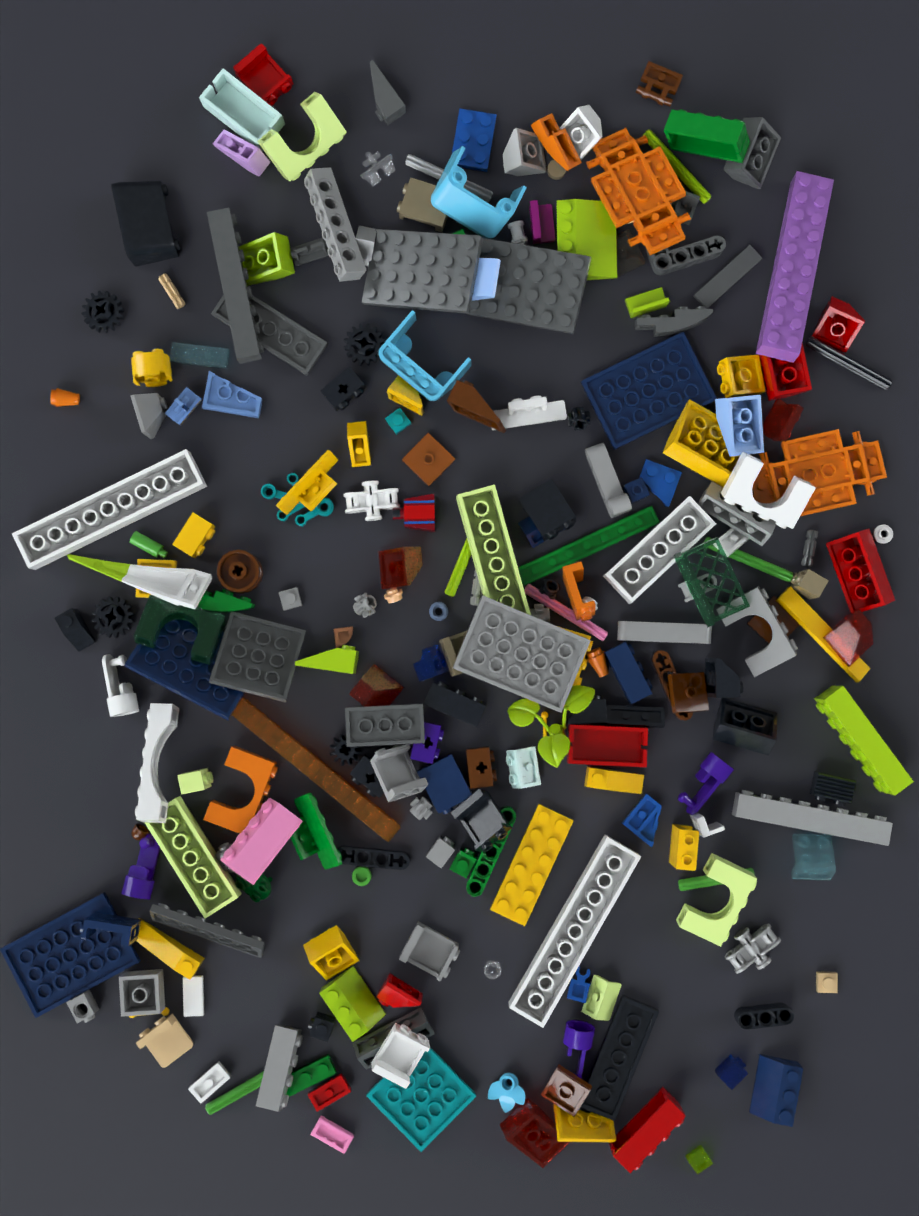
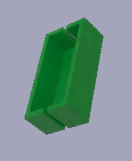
(707, 135)

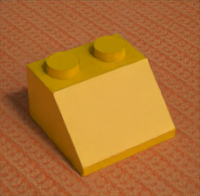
(330, 952)

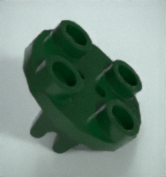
(259, 890)

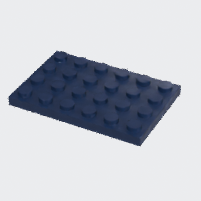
(647, 390)
(172, 668)
(59, 965)

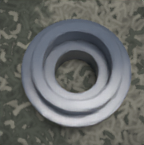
(434, 606)

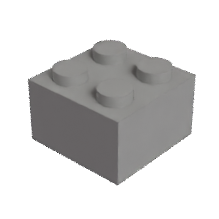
(142, 992)

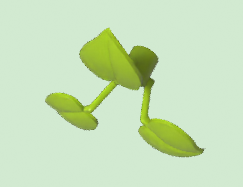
(557, 744)

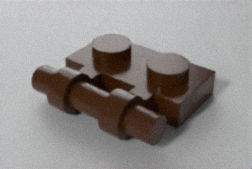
(661, 78)

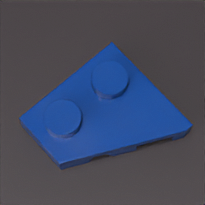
(660, 480)
(644, 819)

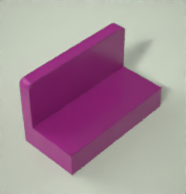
(541, 222)

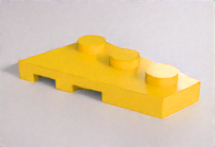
(583, 1127)

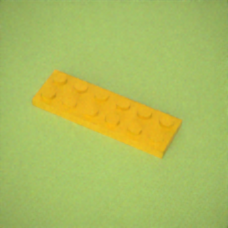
(531, 864)

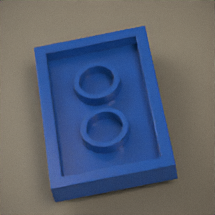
(476, 134)

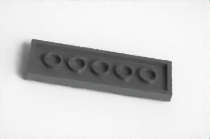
(281, 335)
(213, 932)

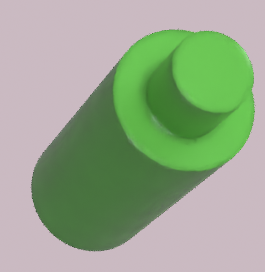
(148, 545)

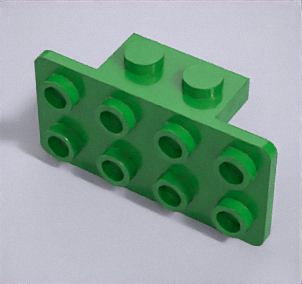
(313, 834)

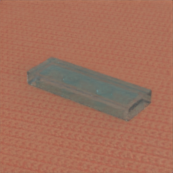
(199, 355)

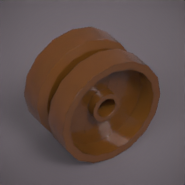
(228, 571)

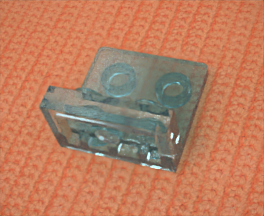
(813, 857)

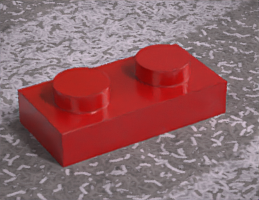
(329, 1092)

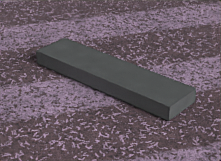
(728, 277)

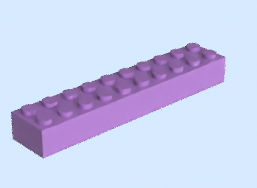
(795, 267)

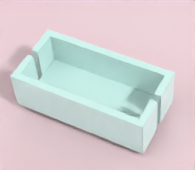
(240, 108)

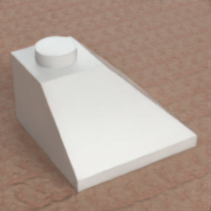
(583, 129)

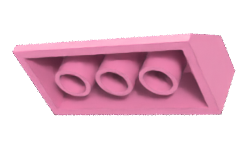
(261, 840)

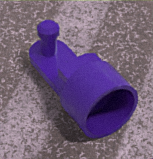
(716, 772)
(140, 880)
(578, 1036)

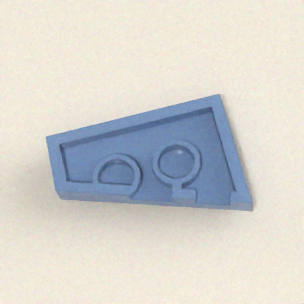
(228, 398)

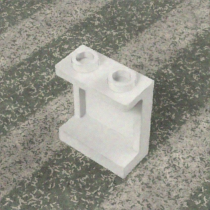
(400, 1054)

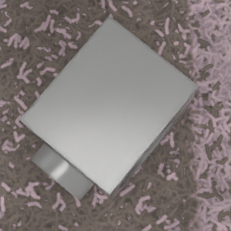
(441, 851)
(83, 998)

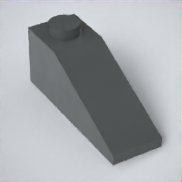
(387, 101)

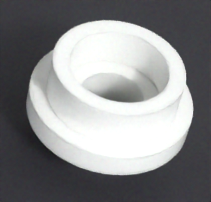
(877, 534)

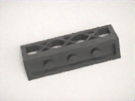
(371, 1043)

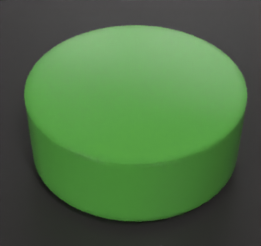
(361, 875)

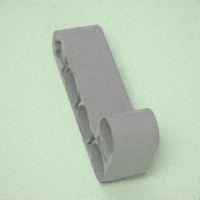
(607, 480)

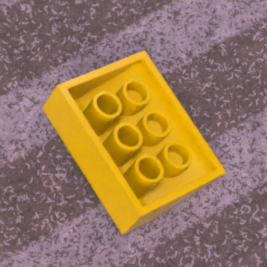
(700, 444)

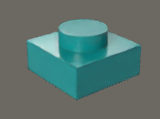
(398, 421)

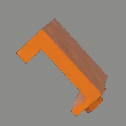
(571, 575)

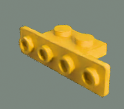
(312, 486)

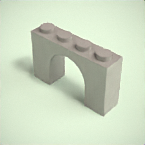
(780, 647)

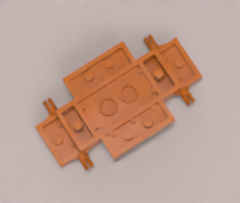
(639, 190)
(824, 464)

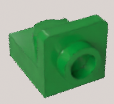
(463, 862)

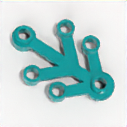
(309, 515)

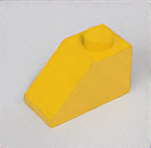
(358, 444)

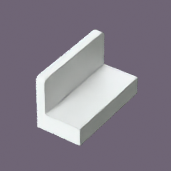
(704, 829)

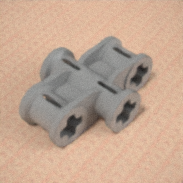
(747, 952)

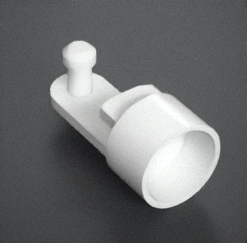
(121, 696)

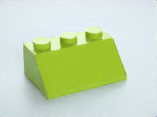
(352, 1003)

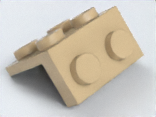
(166, 1040)

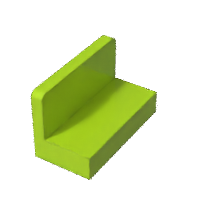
(646, 302)

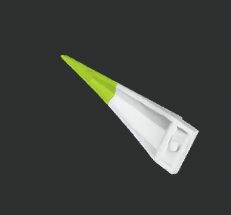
(171, 584)

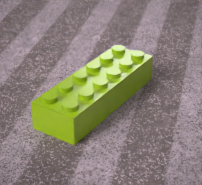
(863, 740)

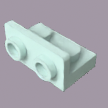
(523, 767)

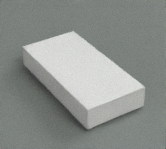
(193, 996)

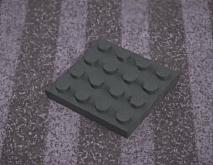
(257, 656)

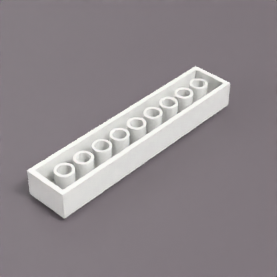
(109, 510)
(574, 930)

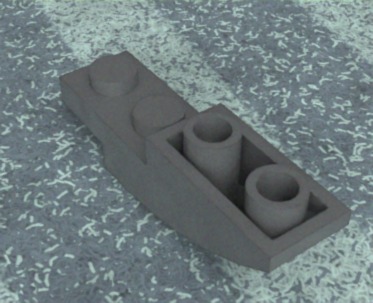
(681, 321)

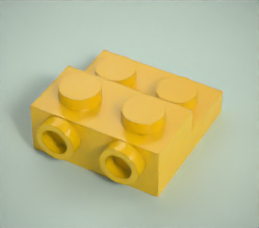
(741, 376)

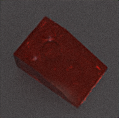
(532, 1133)

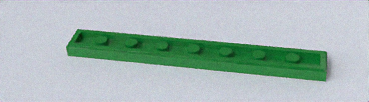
(588, 545)

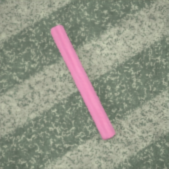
(565, 612)

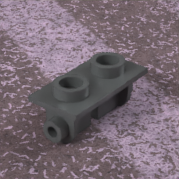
(309, 251)

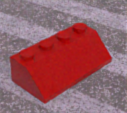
(860, 571)

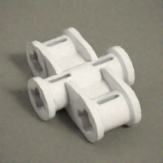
(365, 501)

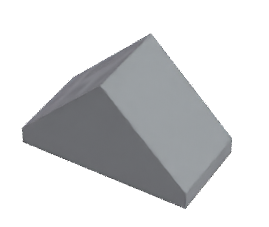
(366, 240)

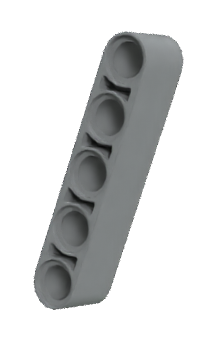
(664, 632)

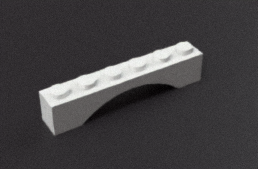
(161, 723)

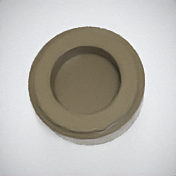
(555, 170)

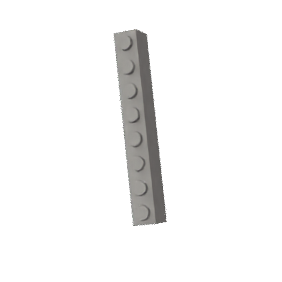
(811, 818)

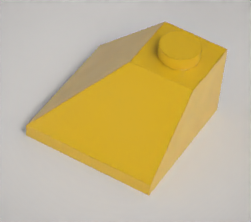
(405, 395)

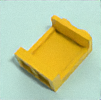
(683, 847)

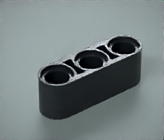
(772, 1019)

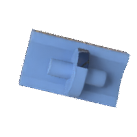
(183, 406)

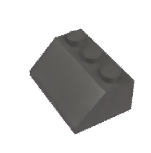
(759, 154)

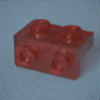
(781, 420)

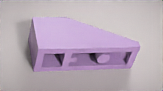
(242, 152)

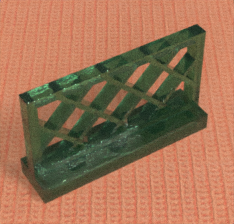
(695, 587)

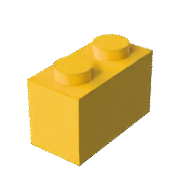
(194, 535)

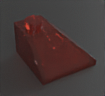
(399, 566)
(851, 637)
(376, 688)

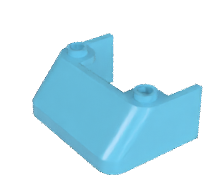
(467, 207)
(394, 354)

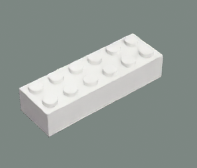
(657, 549)

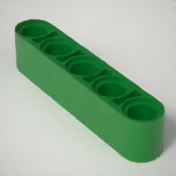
(490, 861)

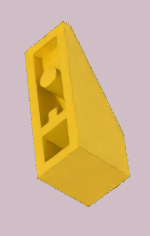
(613, 780)

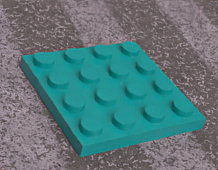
(427, 1103)

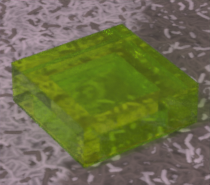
(699, 1159)

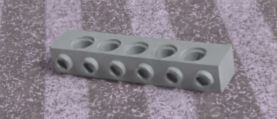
(334, 224)

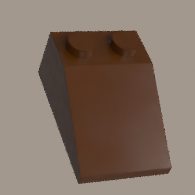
(469, 403)

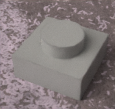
(290, 599)

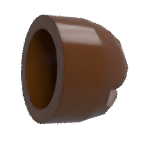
(139, 831)

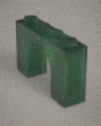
(160, 612)

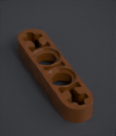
(657, 665)

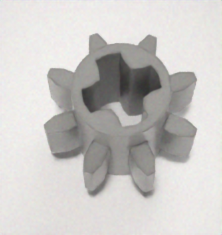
(364, 605)
(540, 612)
(421, 808)

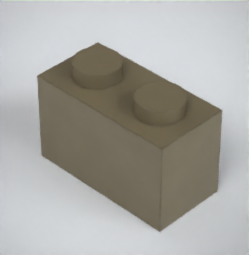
(808, 584)

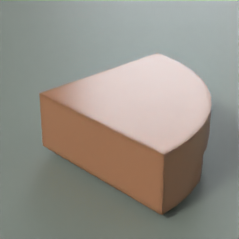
(342, 636)

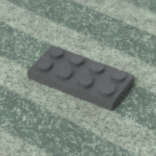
(384, 725)

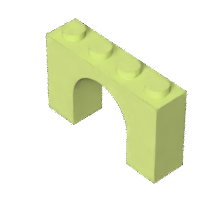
(327, 132)
(716, 925)

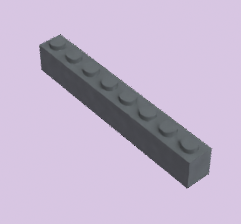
(234, 285)

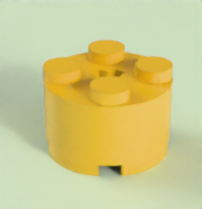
(151, 368)

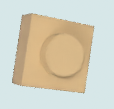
(826, 982)

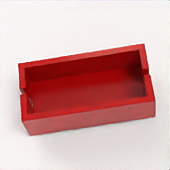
(607, 745)
(647, 1130)

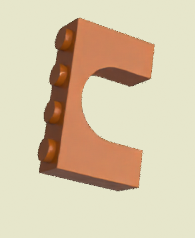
(260, 771)

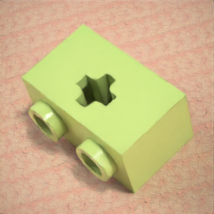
(195, 780)

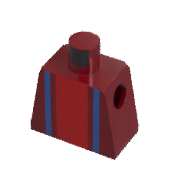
(417, 513)

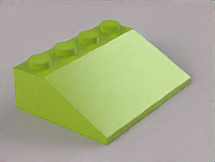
(588, 231)

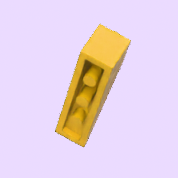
(169, 950)

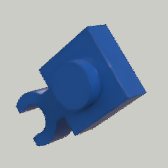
(578, 988)

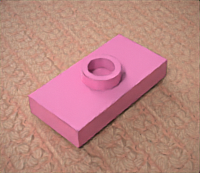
(332, 1134)

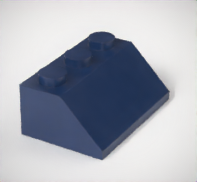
(776, 1089)

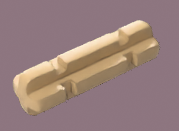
(171, 291)

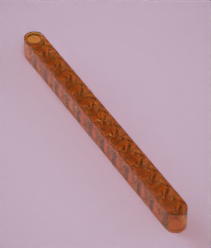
(316, 770)

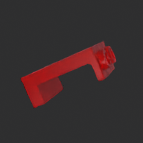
(263, 75)

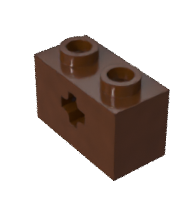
(477, 778)

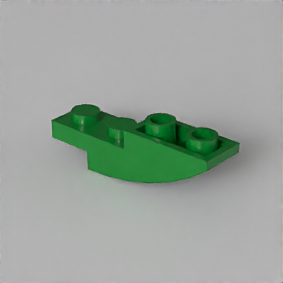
(224, 602)

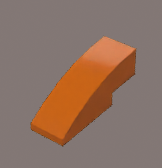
(556, 142)

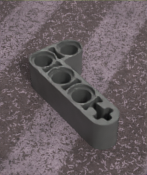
(687, 253)

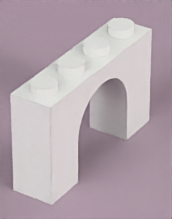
(783, 511)

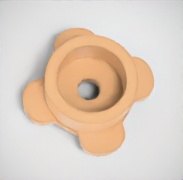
(393, 595)

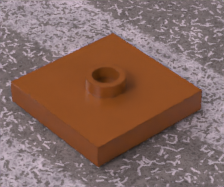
(428, 459)

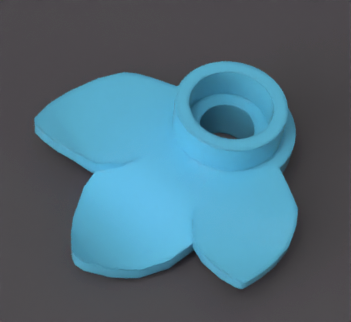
(507, 1095)

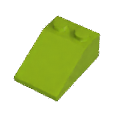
(267, 258)
(337, 659)

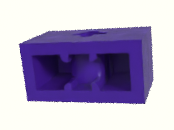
(429, 754)

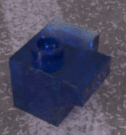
(431, 663)

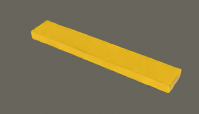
(817, 629)

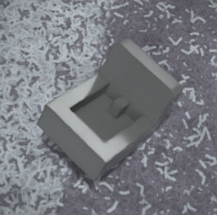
(687, 204)

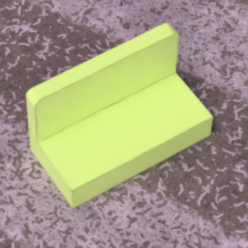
(601, 998)

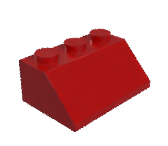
(784, 377)

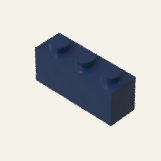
(628, 672)

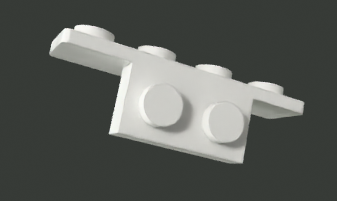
(531, 412)

